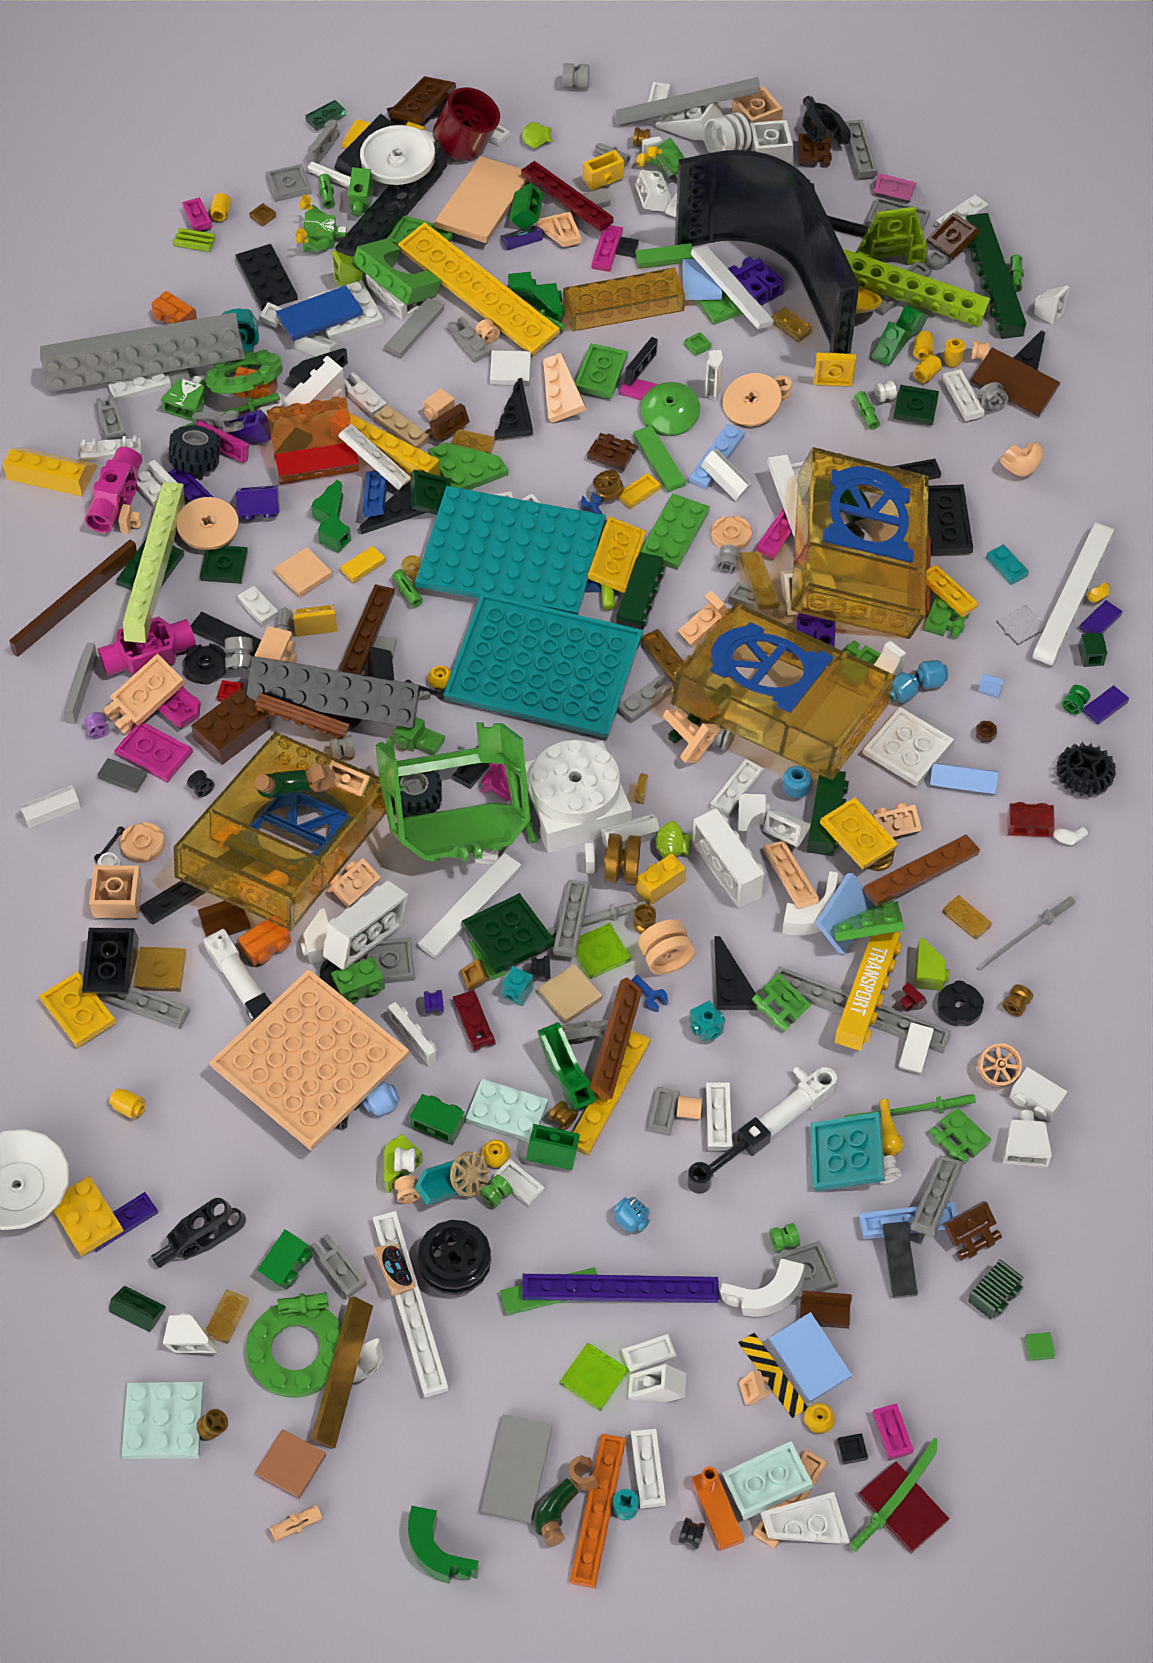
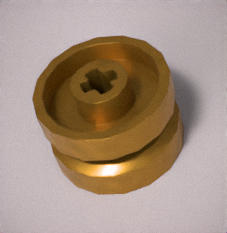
(622, 858)

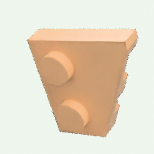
(561, 229)

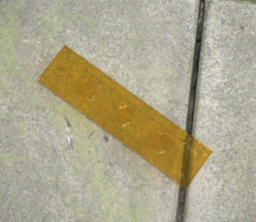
(759, 580)

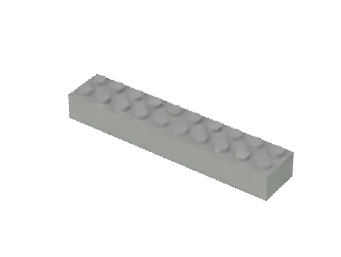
(142, 352)

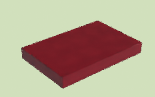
(914, 1517)

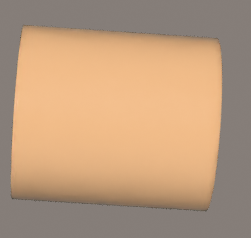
(689, 1107)

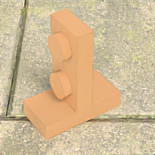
(704, 620)
(698, 738)

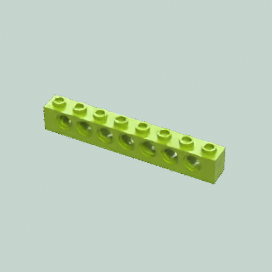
(918, 289)

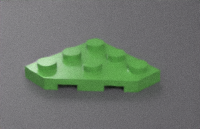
(467, 466)
(873, 921)

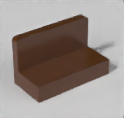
(448, 422)
(223, 916)
(827, 1308)

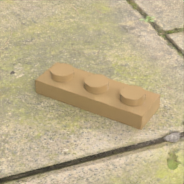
(401, 427)

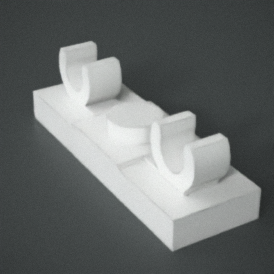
(105, 449)

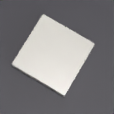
(509, 366)

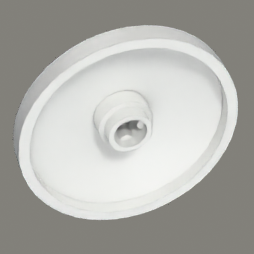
(398, 154)

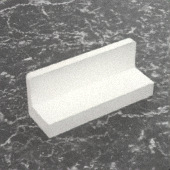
(392, 302)

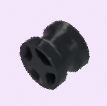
(200, 783)
(540, 967)
(692, 1533)

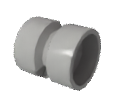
(575, 75)
(238, 654)

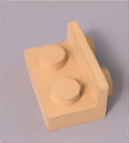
(899, 821)
(354, 882)

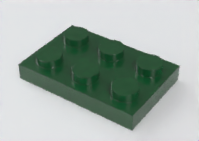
(127, 576)

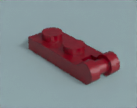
(473, 1020)

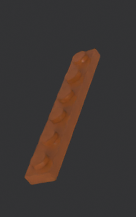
(921, 870)
(616, 1039)

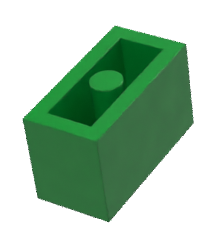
(526, 206)
(437, 1118)
(552, 1147)
(286, 1259)

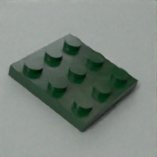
(508, 933)

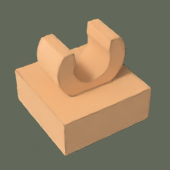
(128, 519)
(754, 1387)

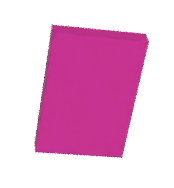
(153, 751)

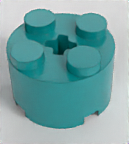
(248, 327)

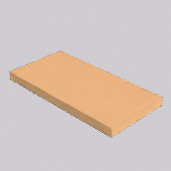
(481, 200)

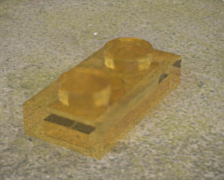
(791, 324)
(474, 441)
(967, 917)
(227, 1316)

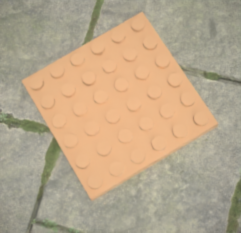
(309, 1059)

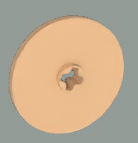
(764, 406)
(210, 536)

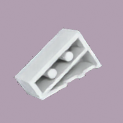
(322, 385)

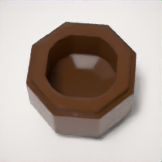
(986, 731)

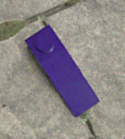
(255, 428)

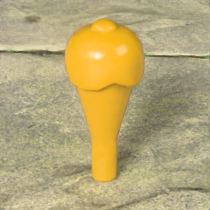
(892, 1142)

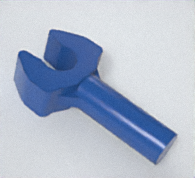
(592, 506)
(651, 994)

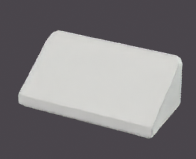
(315, 345)
(785, 827)

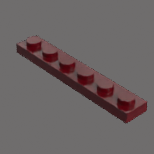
(567, 196)

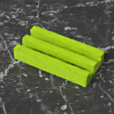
(193, 238)

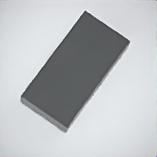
(122, 775)

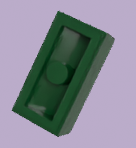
(136, 1308)

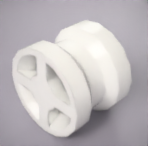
(885, 391)
(405, 1159)
(891, 1171)

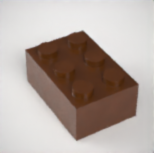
(230, 726)

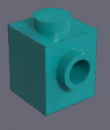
(517, 986)

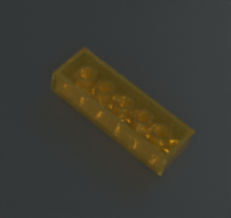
(623, 299)

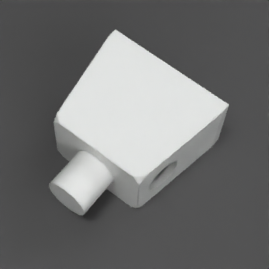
(1027, 1142)

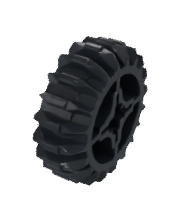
(1083, 776)

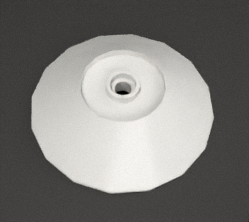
(41, 1170)

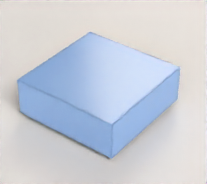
(991, 685)

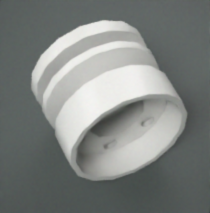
(727, 133)

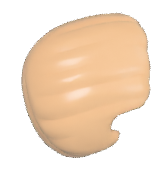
(1023, 461)

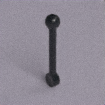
(440, 693)
(119, 831)

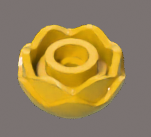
(1098, 593)
(439, 677)
(499, 1159)
(819, 1425)

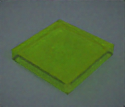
(601, 951)
(594, 1376)

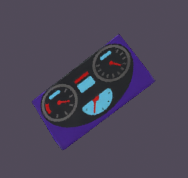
(522, 237)

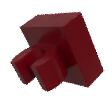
(912, 997)

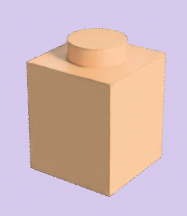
(438, 404)

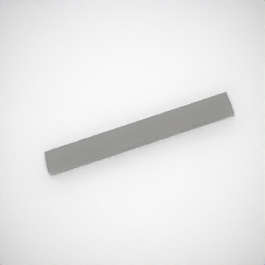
(687, 101)
(835, 1000)

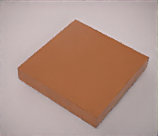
(290, 1464)

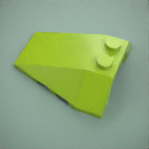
(895, 234)

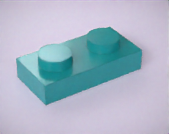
(1007, 564)

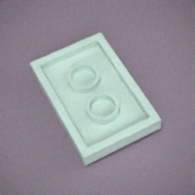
(506, 1110)
(767, 1480)

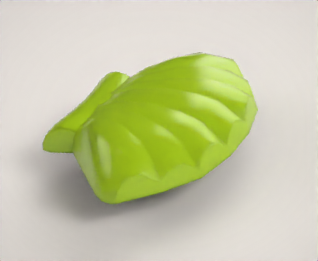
(536, 134)
(672, 840)

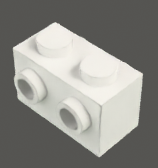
(652, 190)

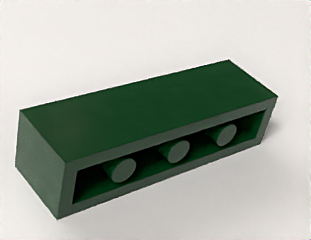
(640, 591)
(827, 799)

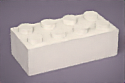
(728, 857)
(365, 925)

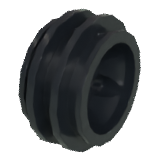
(457, 1277)

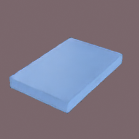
(698, 283)
(845, 903)
(810, 1357)

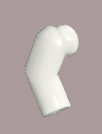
(1069, 837)

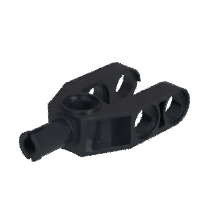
(822, 117)
(189, 1242)

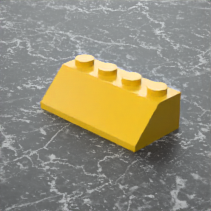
(48, 470)

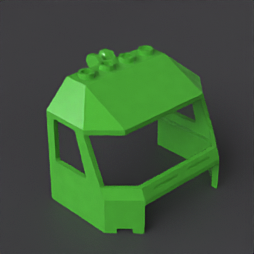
(466, 828)

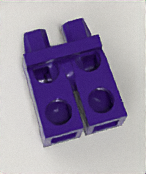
(758, 280)
(817, 628)

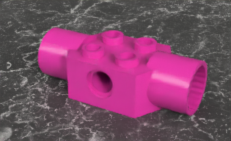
(114, 488)
(162, 639)

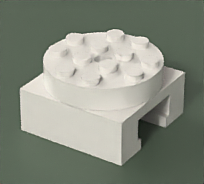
(575, 793)

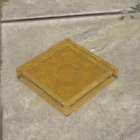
(160, 969)

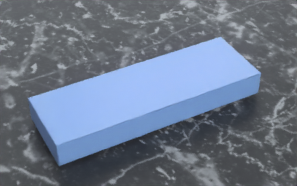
(964, 778)

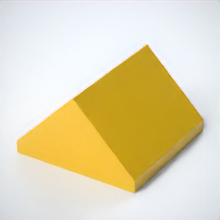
(314, 620)

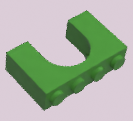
(376, 260)

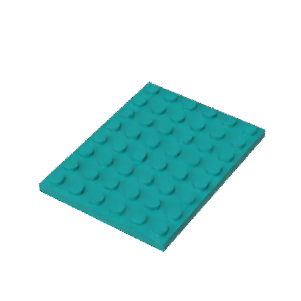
(510, 549)
(543, 665)

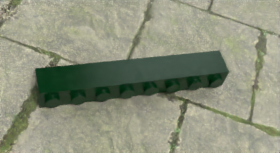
(995, 278)

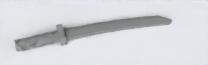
(612, 913)
(1047, 917)

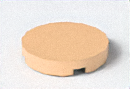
(731, 531)
(142, 842)

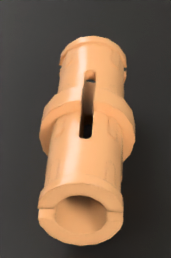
(295, 1523)

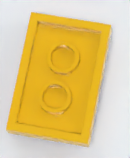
(858, 833)
(77, 1013)
(87, 1216)

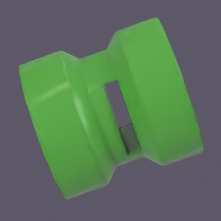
(496, 1191)
(784, 1237)

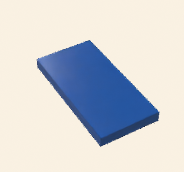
(319, 313)

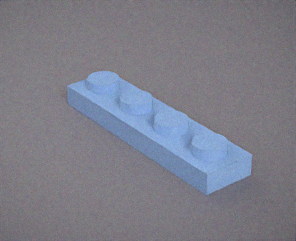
(726, 445)
(872, 1222)

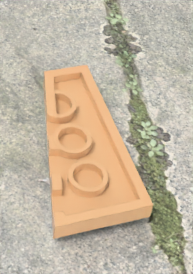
(561, 389)

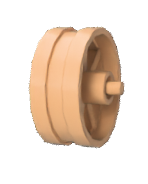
(999, 1064)

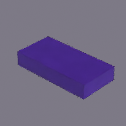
(1101, 618)
(1106, 704)

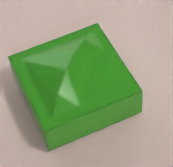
(430, 741)

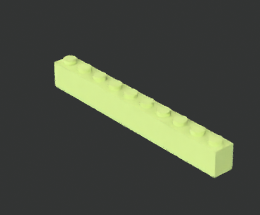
(153, 563)

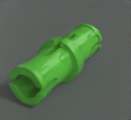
(328, 199)
(1016, 271)
(867, 410)
(402, 580)
(303, 1303)

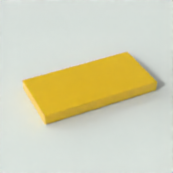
(616, 554)

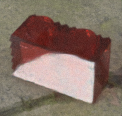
(1030, 820)

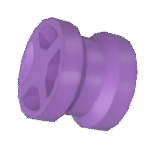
(96, 725)

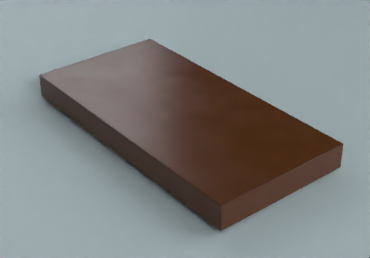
(422, 100)
(1022, 383)

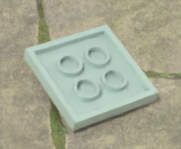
(162, 1420)

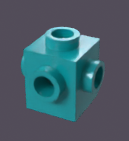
(706, 1021)

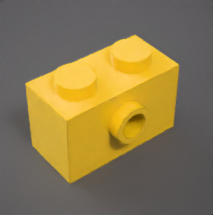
(603, 170)
(660, 879)

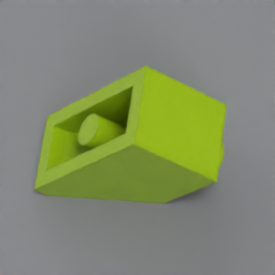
(344, 270)
(930, 968)
(390, 1174)

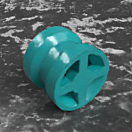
(622, 1509)

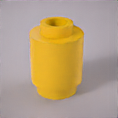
(220, 207)
(923, 345)
(954, 352)
(927, 368)
(127, 1103)

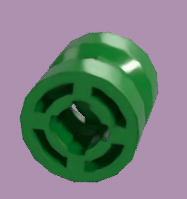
(1074, 701)

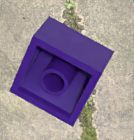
(257, 501)

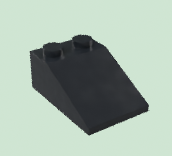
(110, 960)

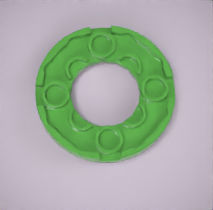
(270, 369)
(286, 1381)

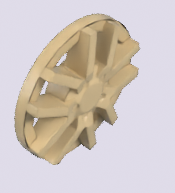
(469, 1174)

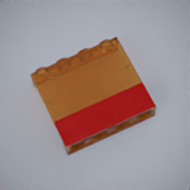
(308, 440)

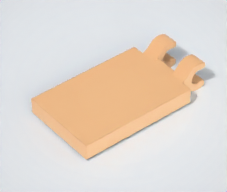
(143, 693)

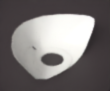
(370, 1357)

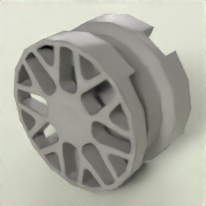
(992, 397)
(723, 739)

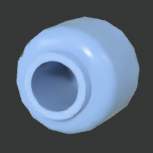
(382, 1099)

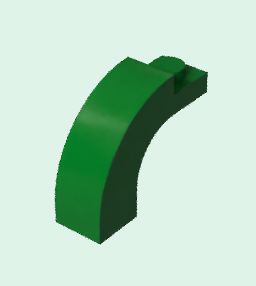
(428, 1555)

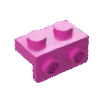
(181, 708)
(496, 781)

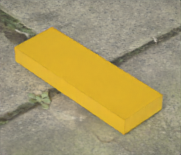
(950, 591)

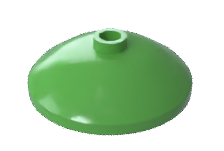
(673, 417)

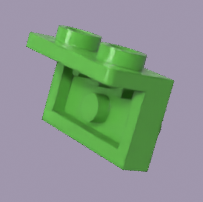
(359, 980)

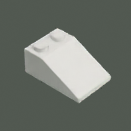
(689, 122)

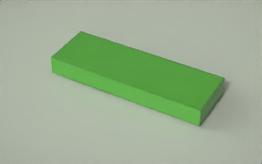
(663, 255)

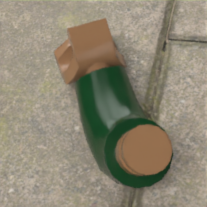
(294, 781)
(549, 1512)

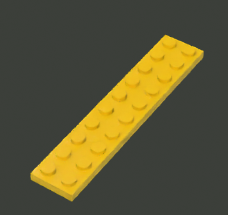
(479, 289)

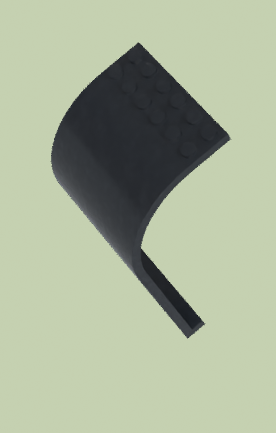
(775, 206)

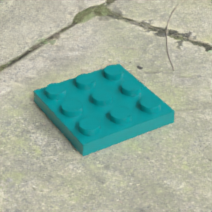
(847, 1151)

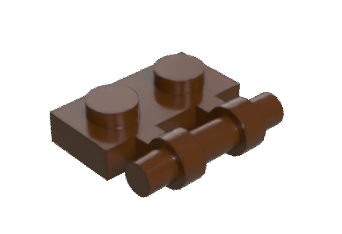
(808, 150)
(607, 454)
(967, 1225)

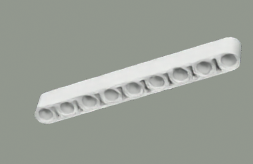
(1073, 594)

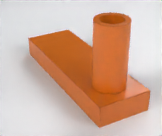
(717, 1509)

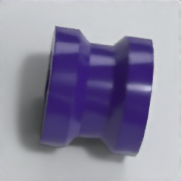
(433, 1001)

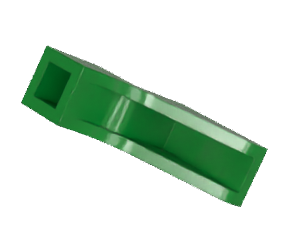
(542, 296)
(897, 334)
(327, 511)
(565, 1066)

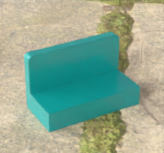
(436, 1184)

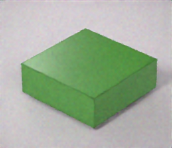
(697, 344)
(1039, 1346)

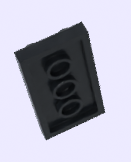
(266, 276)
(948, 520)

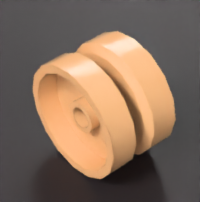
(666, 946)

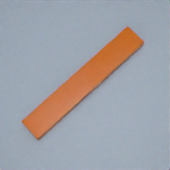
(598, 1511)

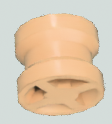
(487, 331)
(980, 350)
(785, 386)
(406, 1190)

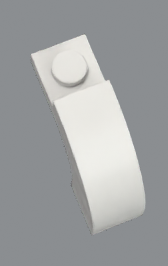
(802, 920)
(770, 1298)

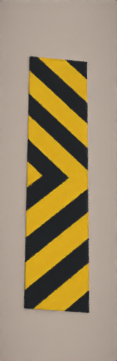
(776, 1378)

